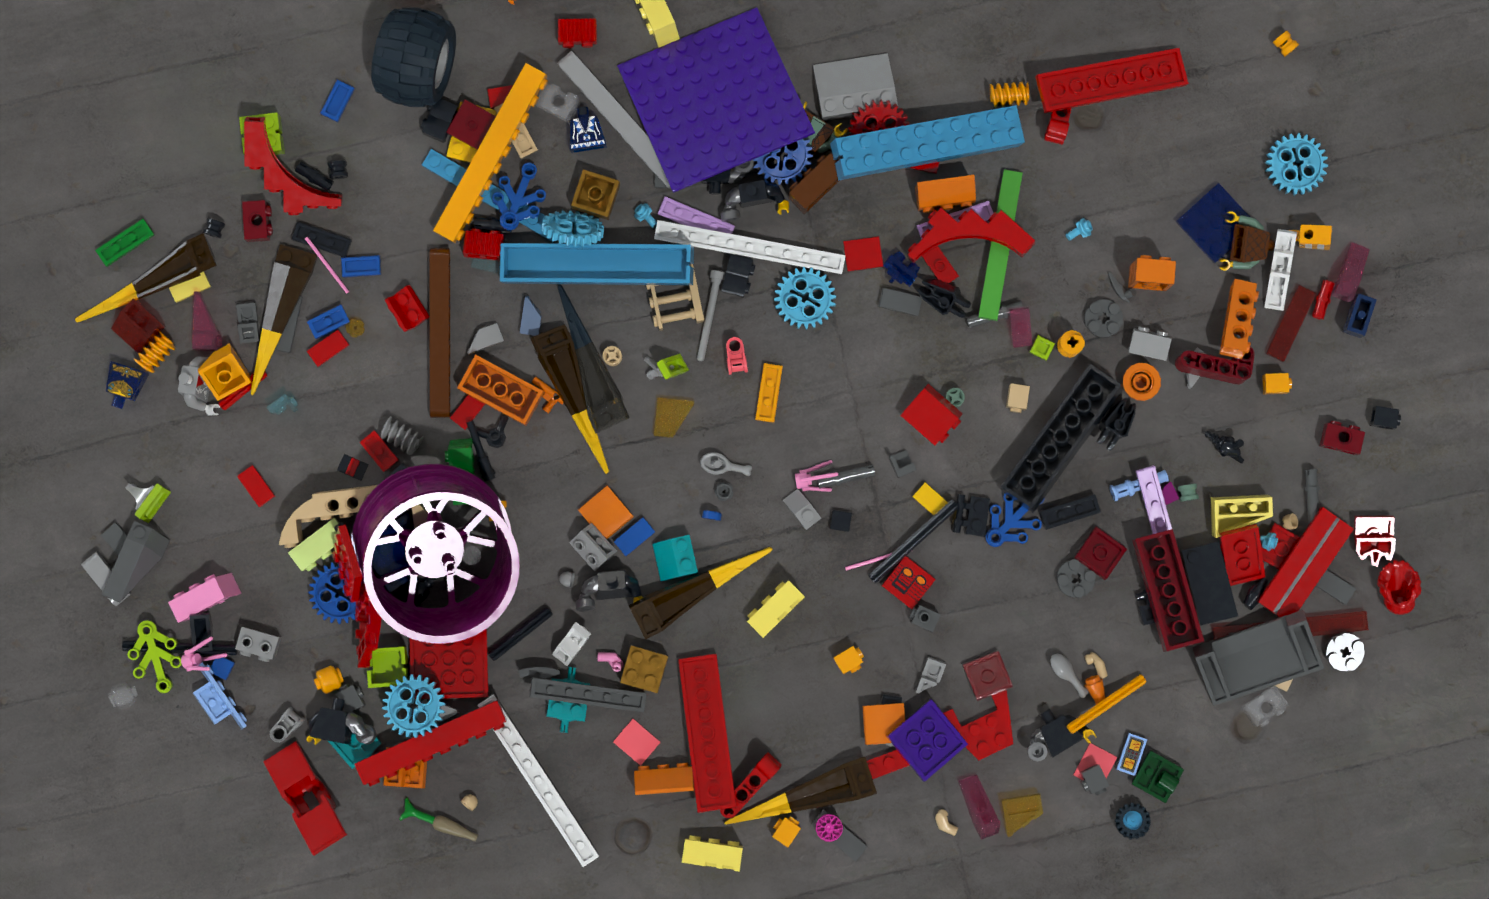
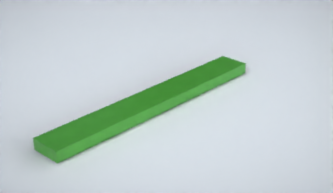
(998, 253)

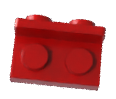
(407, 308)

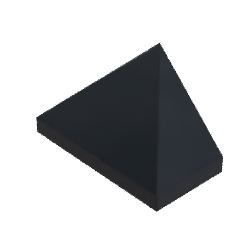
(200, 630)

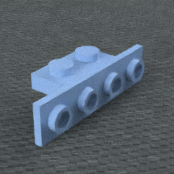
(215, 701)

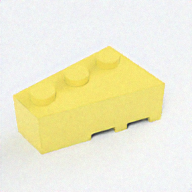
(659, 21)
(1239, 511)
(775, 608)
(712, 853)

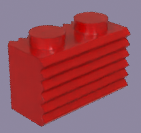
(577, 32)
(483, 245)

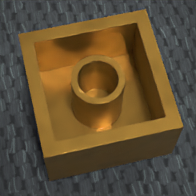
(595, 194)
(644, 669)

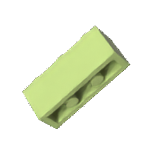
(315, 547)

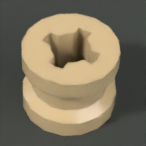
(612, 353)

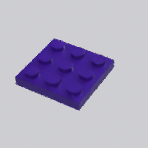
(927, 740)

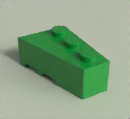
(461, 456)

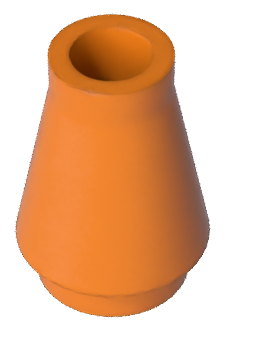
(1095, 688)

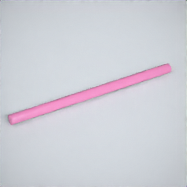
(327, 265)
(867, 562)

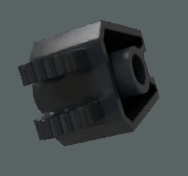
(943, 297)
(1116, 423)

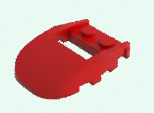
(368, 629)

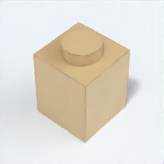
(1017, 397)

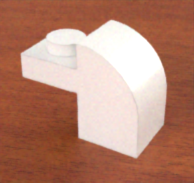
(571, 644)

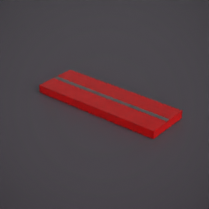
(1305, 564)

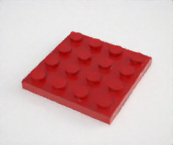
(455, 667)

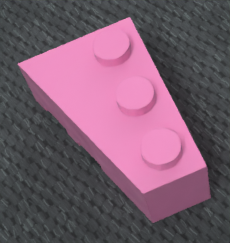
(203, 596)

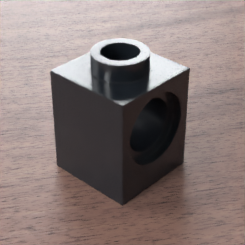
(1385, 417)

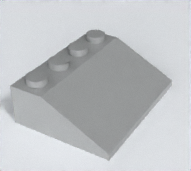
(852, 83)

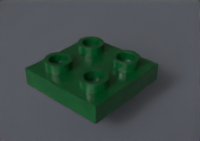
(1157, 776)

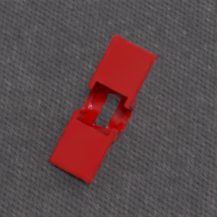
(292, 778)

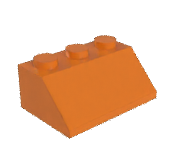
(945, 193)
(663, 779)

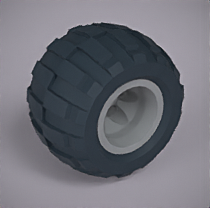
(413, 57)

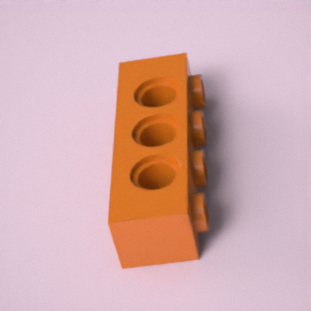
(1231, 345)

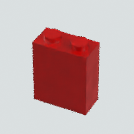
(932, 415)

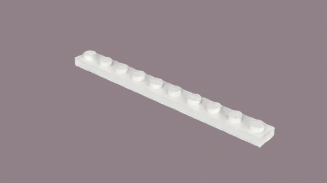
(749, 247)
(544, 790)

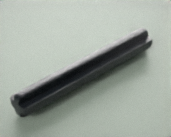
(519, 634)

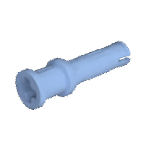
(1130, 487)

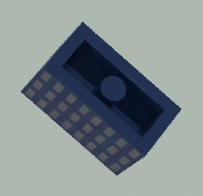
(1359, 315)

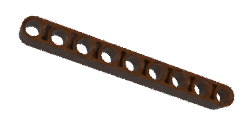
(439, 332)

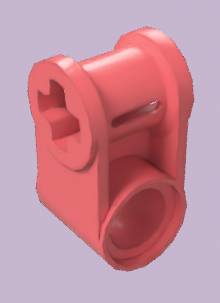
(736, 357)

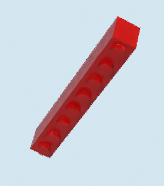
(423, 747)

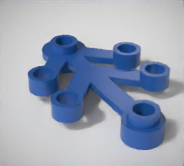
(518, 200)
(1011, 521)

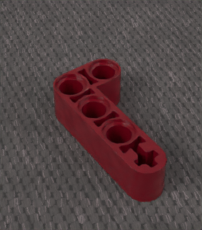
(1213, 370)

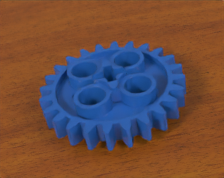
(799, 154)
(330, 608)

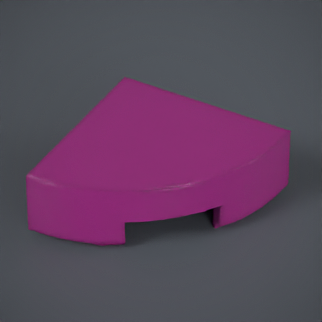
(1169, 493)

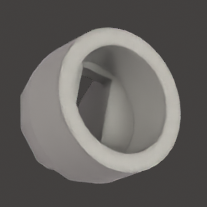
(567, 579)

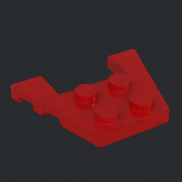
(989, 732)

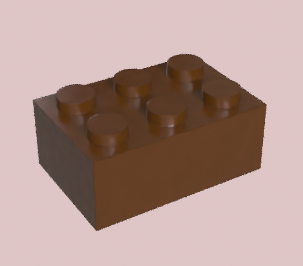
(815, 184)

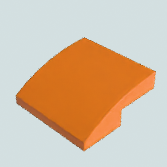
(606, 512)
(881, 721)
(411, 778)

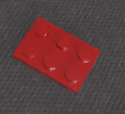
(1242, 554)

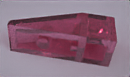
(1351, 273)
(205, 332)
(979, 807)

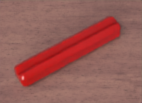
(229, 400)

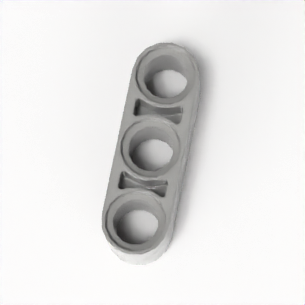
(100, 572)

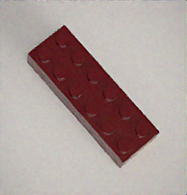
(1168, 590)

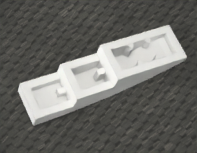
(1280, 269)

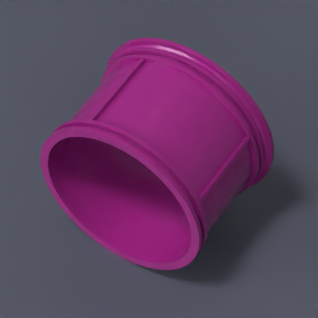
(436, 551)

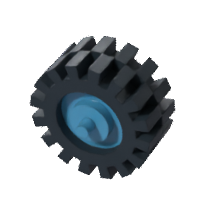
(1133, 821)

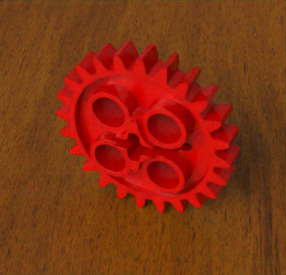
(880, 113)

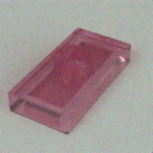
(1020, 327)

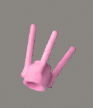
(803, 479)
(191, 659)

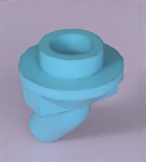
(643, 212)
(1083, 227)
(1269, 542)

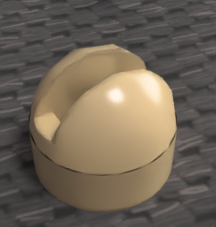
(1290, 521)
(470, 802)

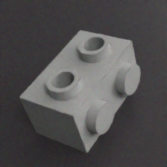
(1150, 343)
(593, 547)
(258, 643)

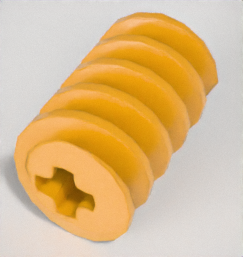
(1009, 94)
(1074, 338)
(155, 353)

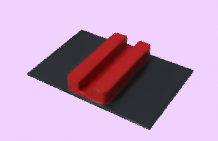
(352, 467)

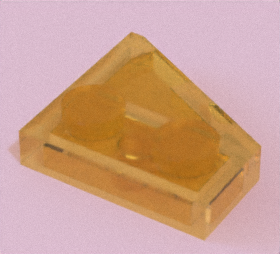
(670, 416)
(1020, 811)

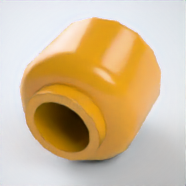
(328, 679)

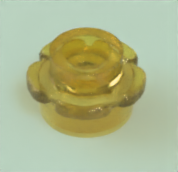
(350, 328)

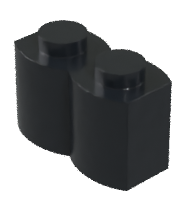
(439, 120)
(737, 276)

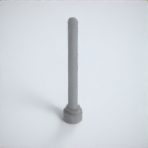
(716, 279)

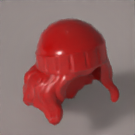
(1399, 587)

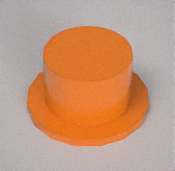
(1141, 381)

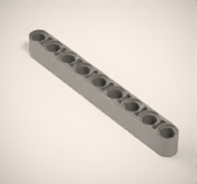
(612, 112)

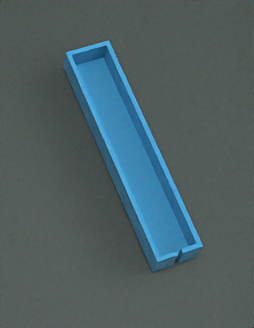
(927, 142)
(596, 264)

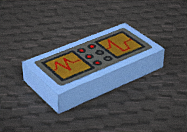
(1131, 754)

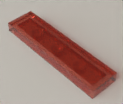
(1291, 323)

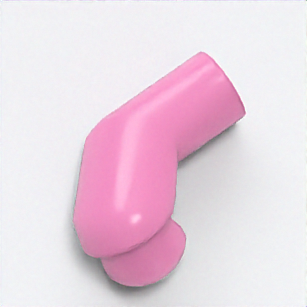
(612, 658)

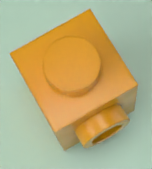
(1276, 383)
(849, 660)
(786, 830)

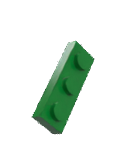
(125, 242)

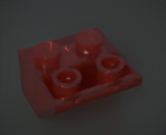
(137, 326)

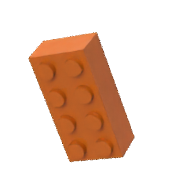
(500, 390)

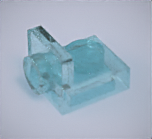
(280, 405)

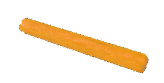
(1106, 704)

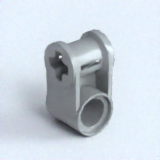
(287, 725)

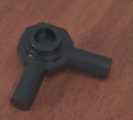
(496, 436)

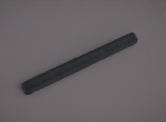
(913, 541)
(181, 647)

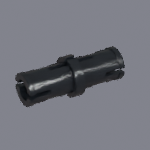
(314, 176)
(490, 224)

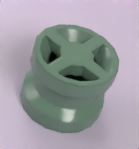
(956, 395)
(1188, 492)

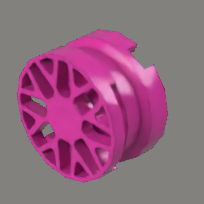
(829, 827)

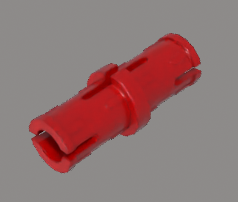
(1323, 299)

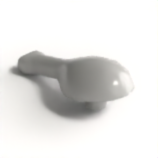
(718, 464)
(1064, 670)

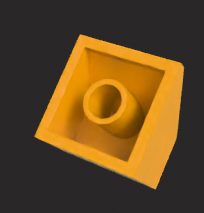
(224, 372)

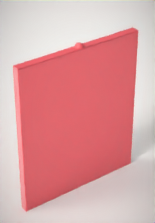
(636, 742)
(1093, 756)

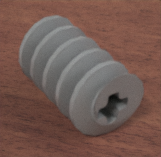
(400, 436)

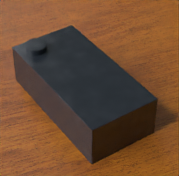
(1208, 583)

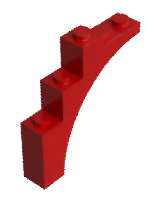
(296, 194)
(970, 225)

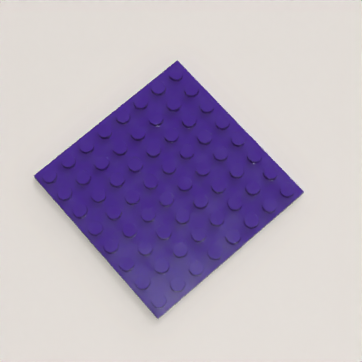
(715, 99)

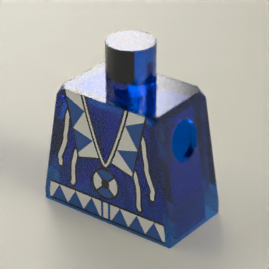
(586, 132)

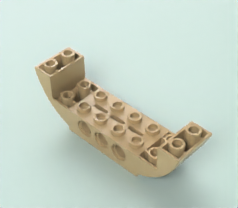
(322, 507)

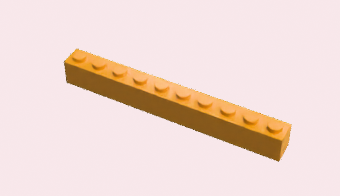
(490, 153)

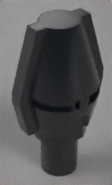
(1254, 594)

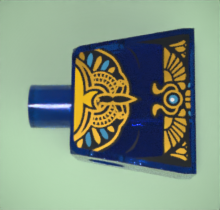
(124, 383)

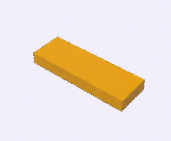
(768, 393)

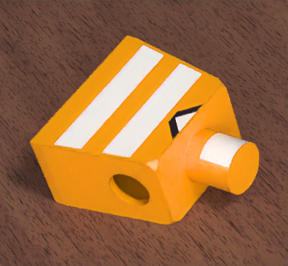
(1320, 236)

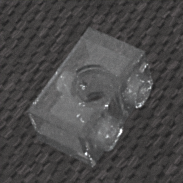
(566, 111)
(1253, 707)

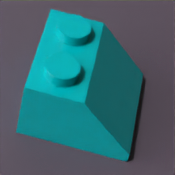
(675, 558)

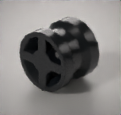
(337, 169)
(214, 228)

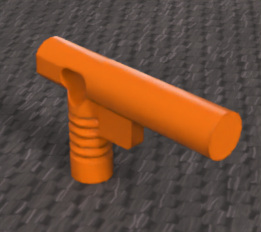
(549, 394)

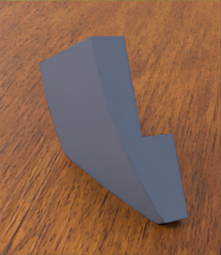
(530, 318)

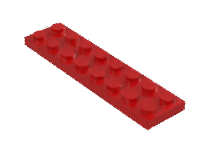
(1111, 80)
(707, 733)

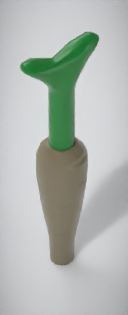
(439, 822)

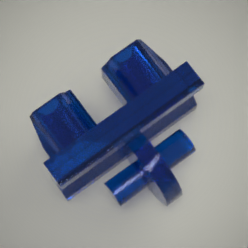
(899, 271)

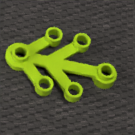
(154, 653)

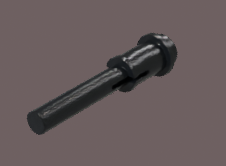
(483, 460)

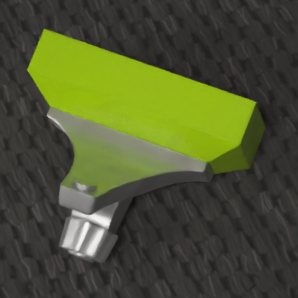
(666, 367)
(148, 500)

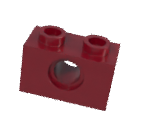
(255, 209)
(1331, 441)

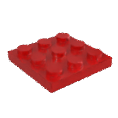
(348, 564)

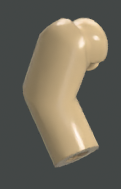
(1098, 662)
(943, 824)

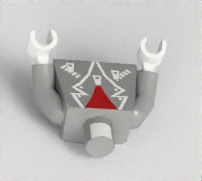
(194, 388)

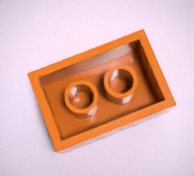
(1152, 273)

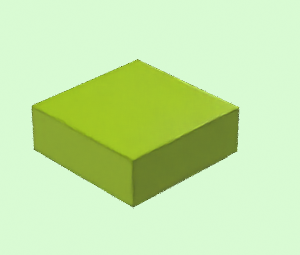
(1042, 348)

